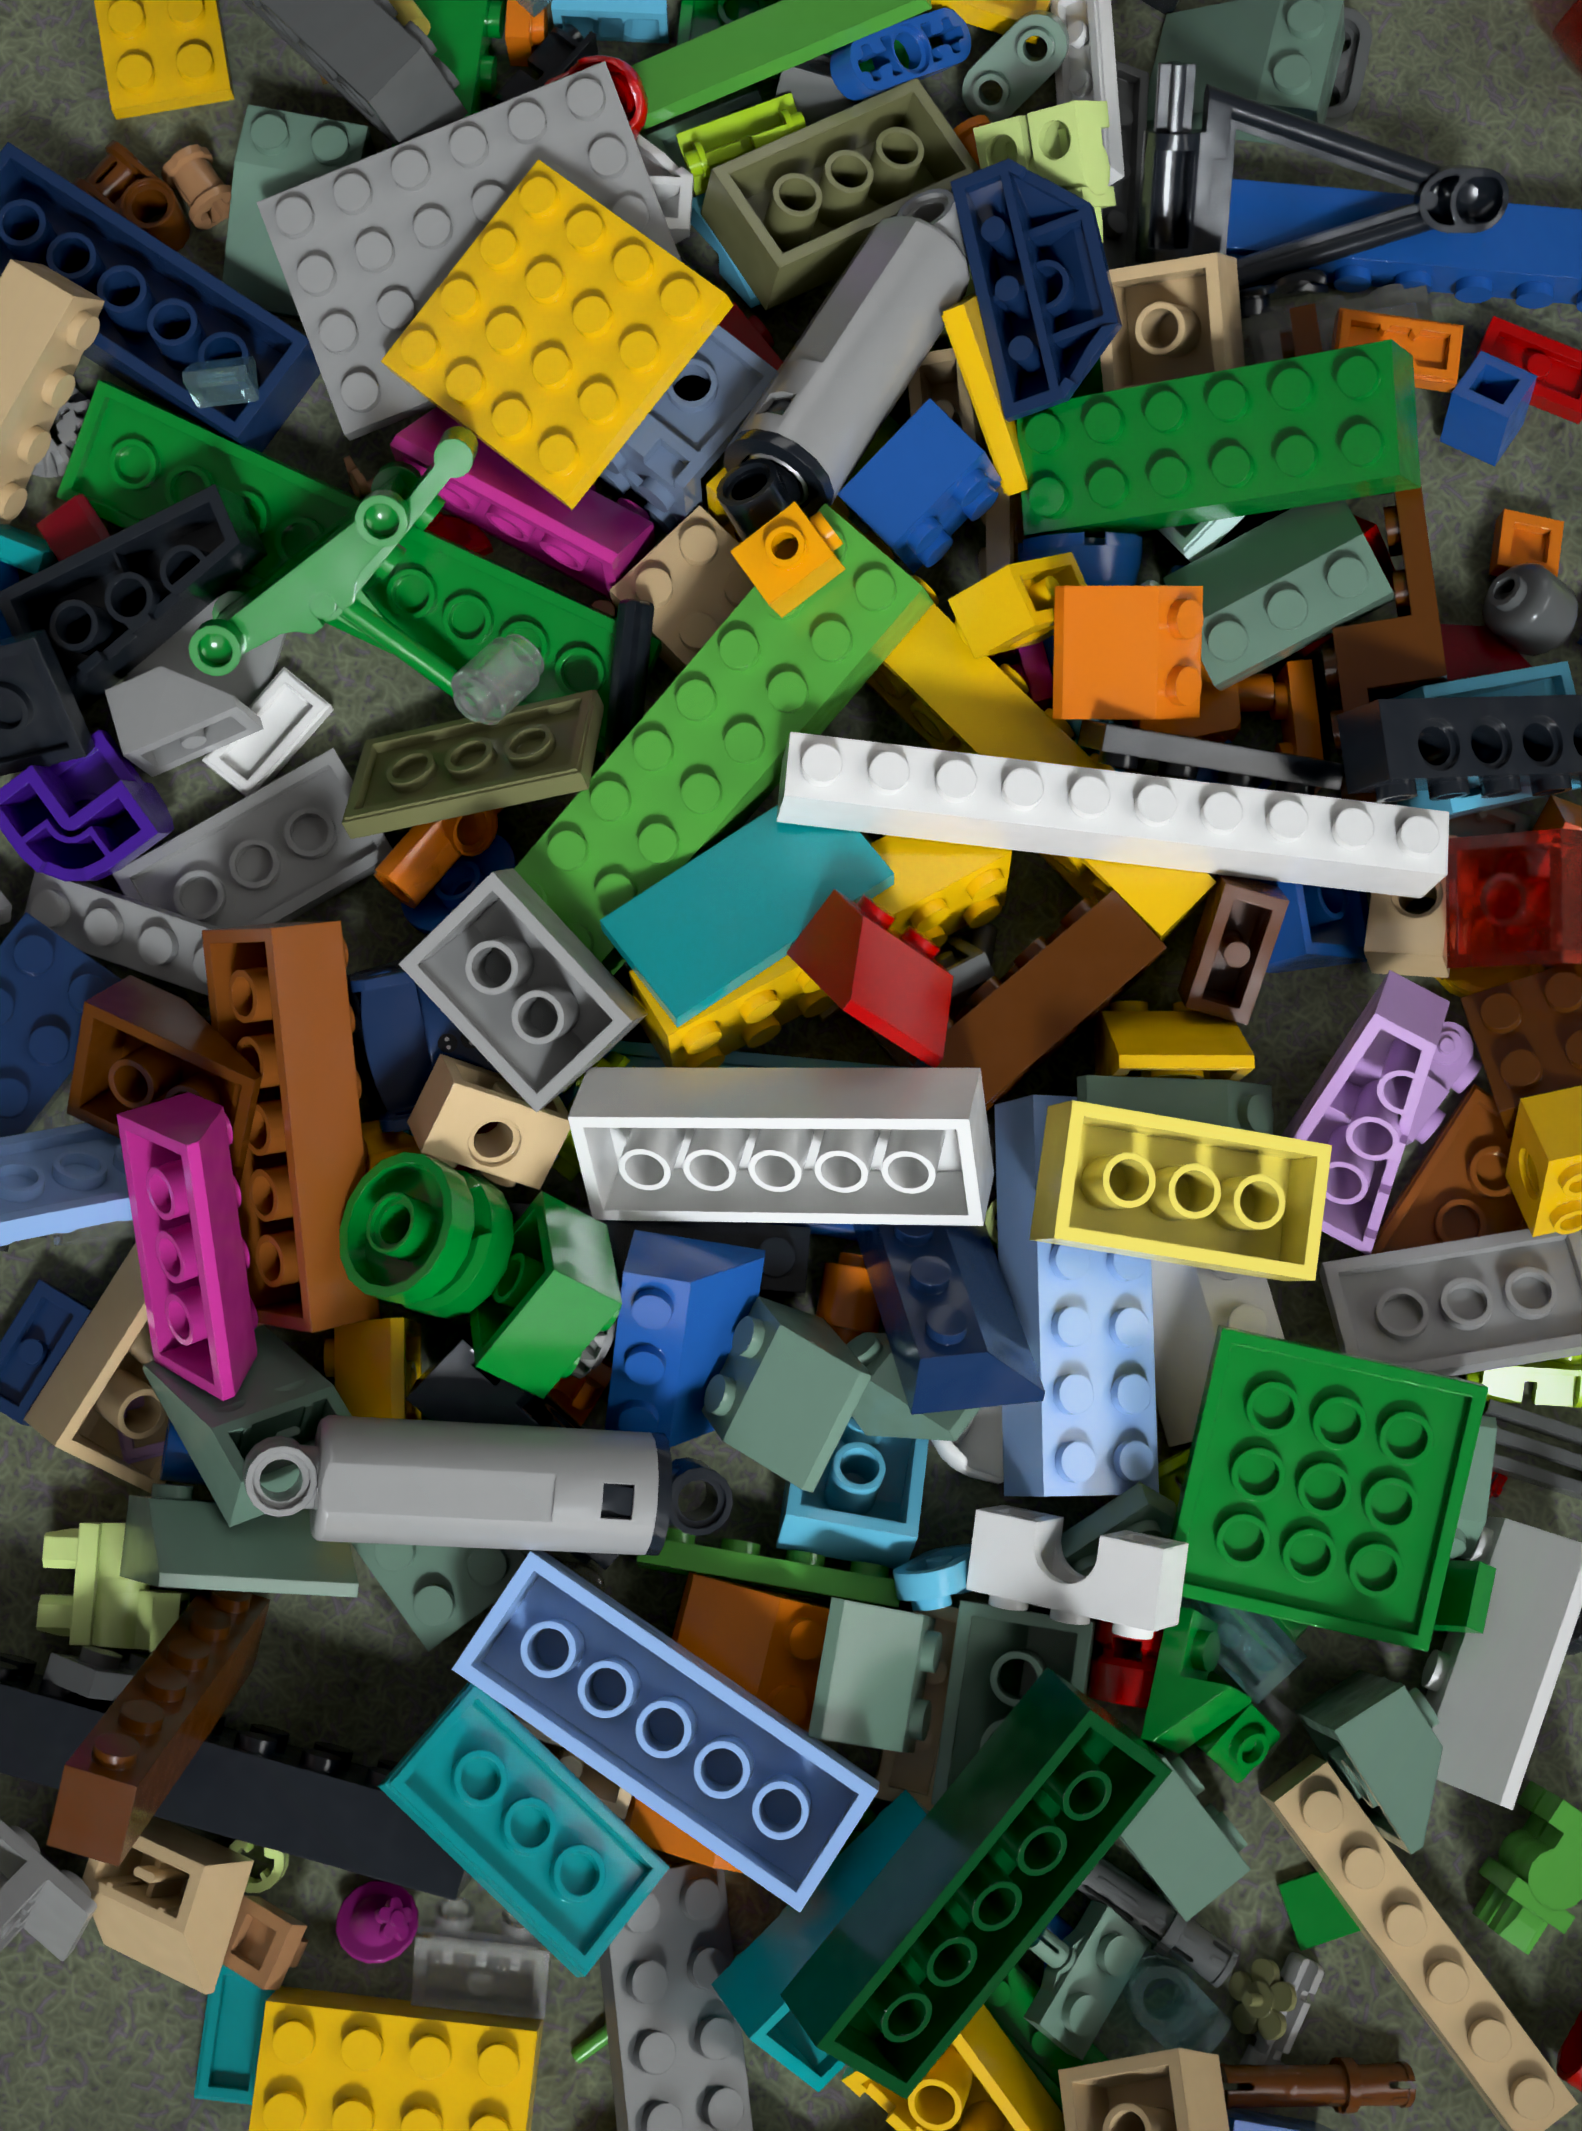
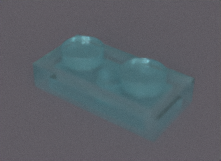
(1251, 1647)

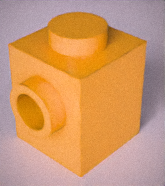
(790, 558)

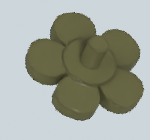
(1262, 2000)

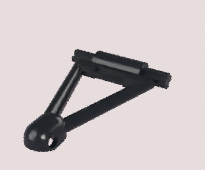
(1191, 173)

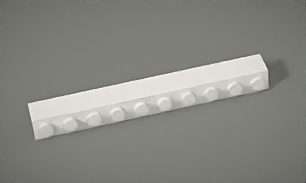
(1111, 816)

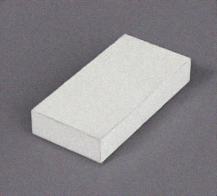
(289, 718)

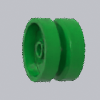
(426, 1235)

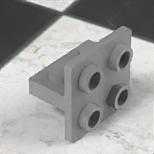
(39, 1897)

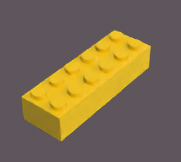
(933, 890)

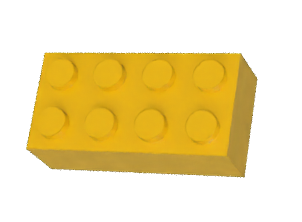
(391, 2066)

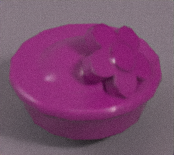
(377, 1922)

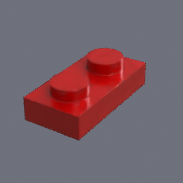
(1554, 363)

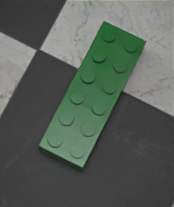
(1224, 444)

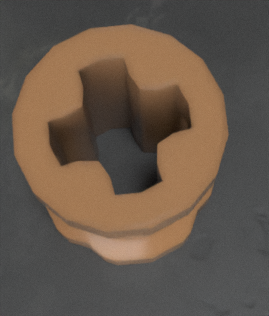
(199, 185)

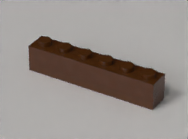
(156, 1726)

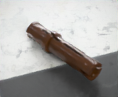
(1336, 2084)

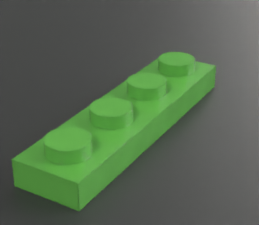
(798, 1574)

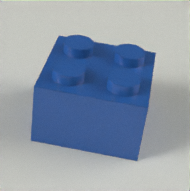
(923, 487)

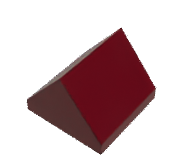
(72, 527)

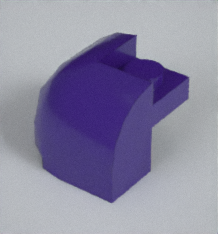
(83, 814)

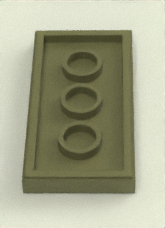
(474, 766)

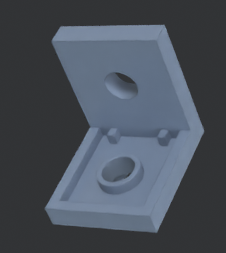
(685, 438)

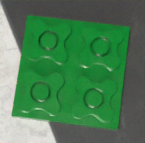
(1325, 1486)

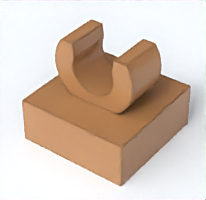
(264, 1943)

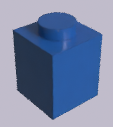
(1488, 408)

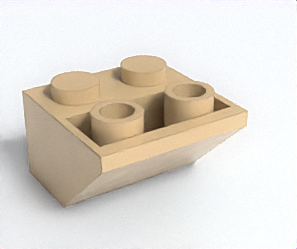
(171, 1902)

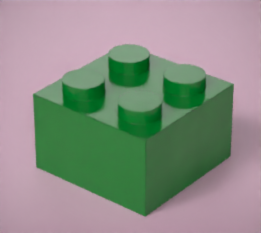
(549, 1300)

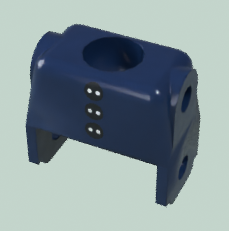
(404, 1040)

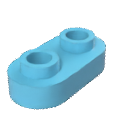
(933, 1577)

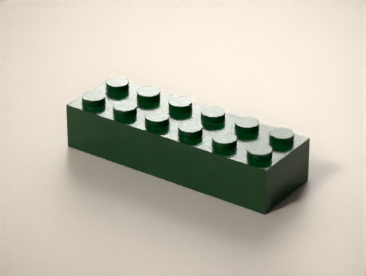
(974, 1885)

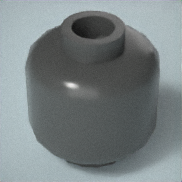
(1530, 609)

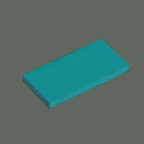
(738, 909)
(525, 1828)

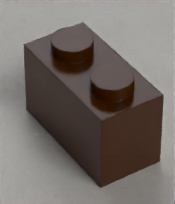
(1232, 947)

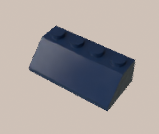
(948, 1317)

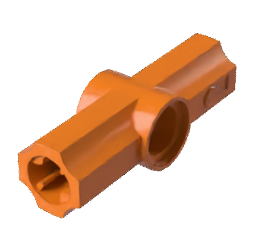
(431, 851)

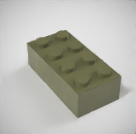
(812, 197)

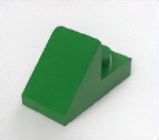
(1181, 1699)

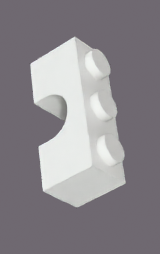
(1022, 1563)

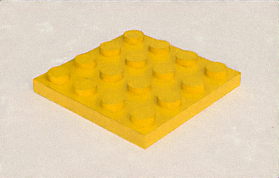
(557, 333)

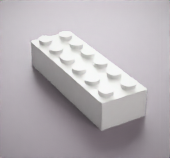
(784, 1145)

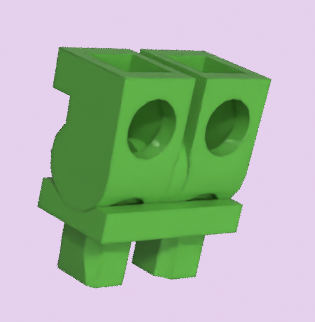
(1535, 1872)

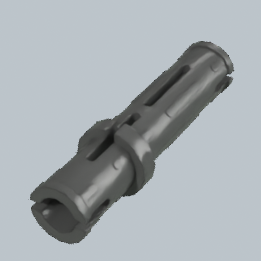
(1160, 1923)

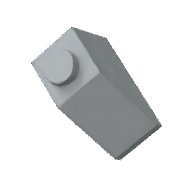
(174, 719)

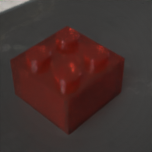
(1515, 900)

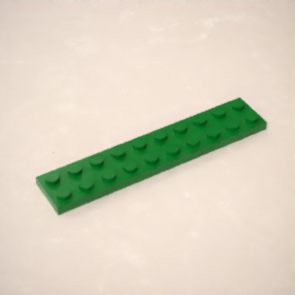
(450, 599)

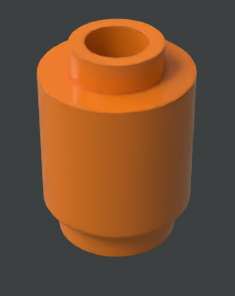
(848, 1298)

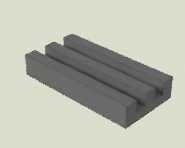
(1545, 1426)

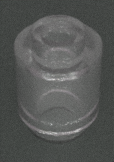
(497, 679)

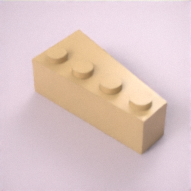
(42, 339)

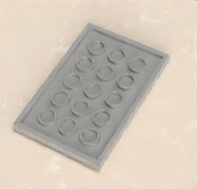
(388, 229)

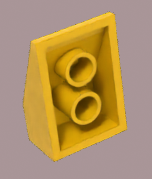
(1169, 1044)

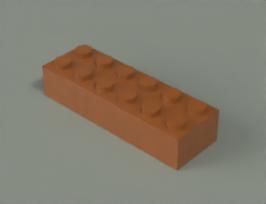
(287, 1011)

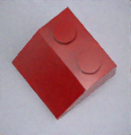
(878, 973)

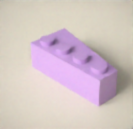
(1369, 1104)

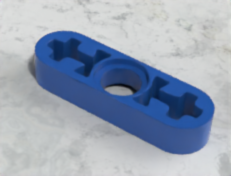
(888, 70)

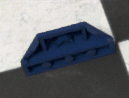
(1036, 283)

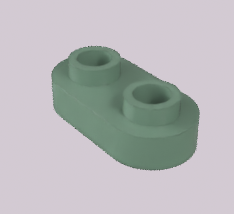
(1014, 67)

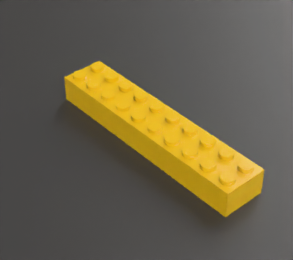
(985, 711)

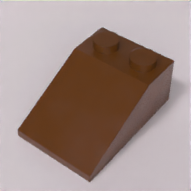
(151, 1047)

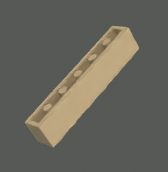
(1418, 1948)

